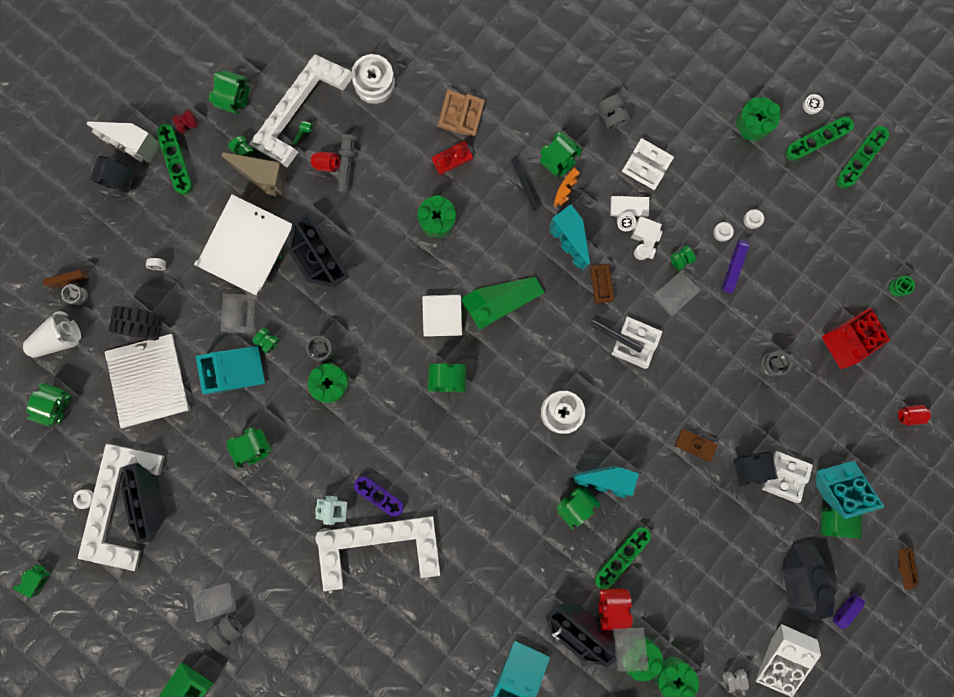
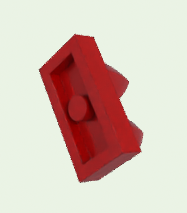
(452, 158)

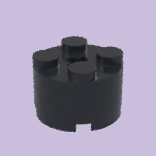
(113, 174)
(755, 468)

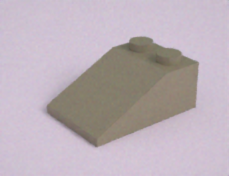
(265, 174)

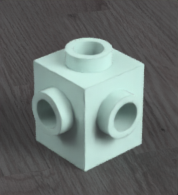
(331, 510)

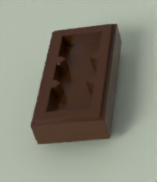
(65, 279)
(601, 284)
(696, 445)
(908, 567)

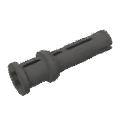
(346, 155)

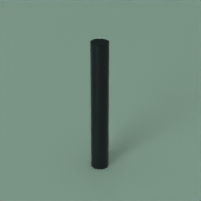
(525, 183)
(617, 336)

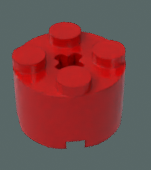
(615, 609)

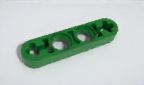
(819, 139)
(861, 156)
(171, 161)
(619, 555)

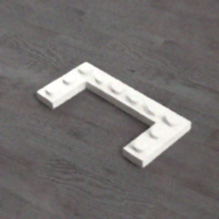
(266, 138)
(102, 503)
(332, 540)

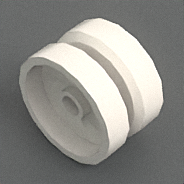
(373, 78)
(573, 409)

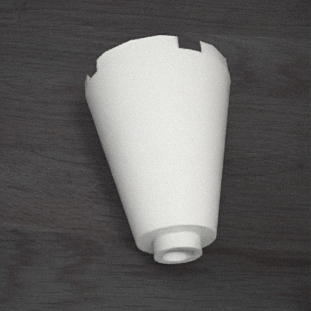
(52, 336)

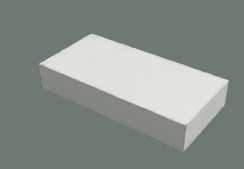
(637, 205)

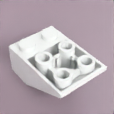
(127, 139)
(788, 660)

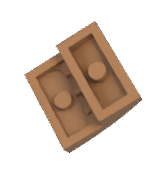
(460, 113)

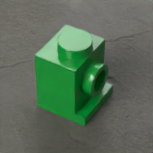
(32, 581)

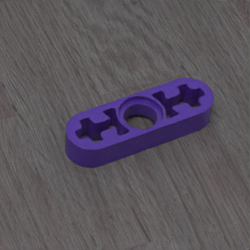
(735, 266)
(363, 492)

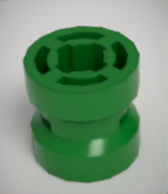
(240, 147)
(682, 258)
(897, 289)
(266, 340)

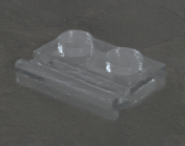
(676, 293)
(213, 602)
(630, 649)

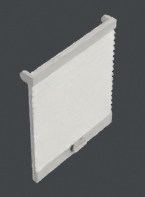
(244, 245)
(146, 381)

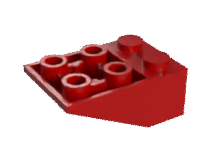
(855, 339)

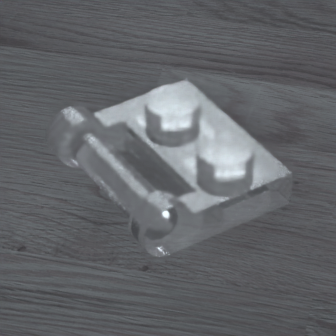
(233, 313)

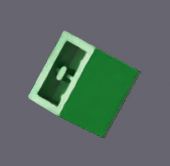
(186, 683)

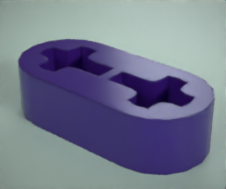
(848, 611)

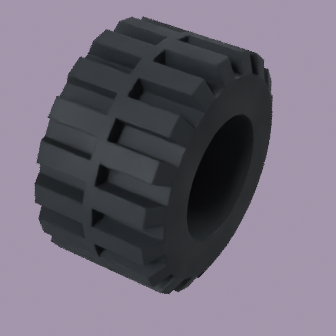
(135, 323)

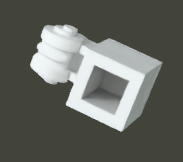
(648, 233)

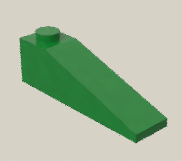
(497, 301)

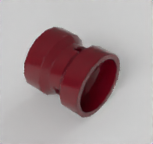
(185, 121)

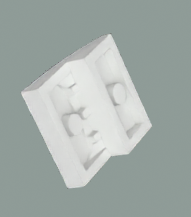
(647, 164)
(442, 315)
(641, 334)
(791, 479)

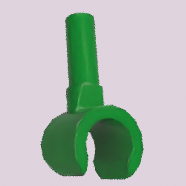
(304, 127)

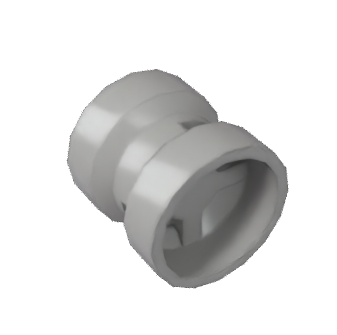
(70, 293)
(735, 681)

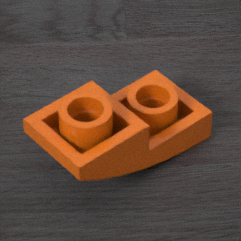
(563, 191)

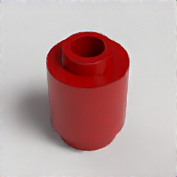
(325, 161)
(914, 415)

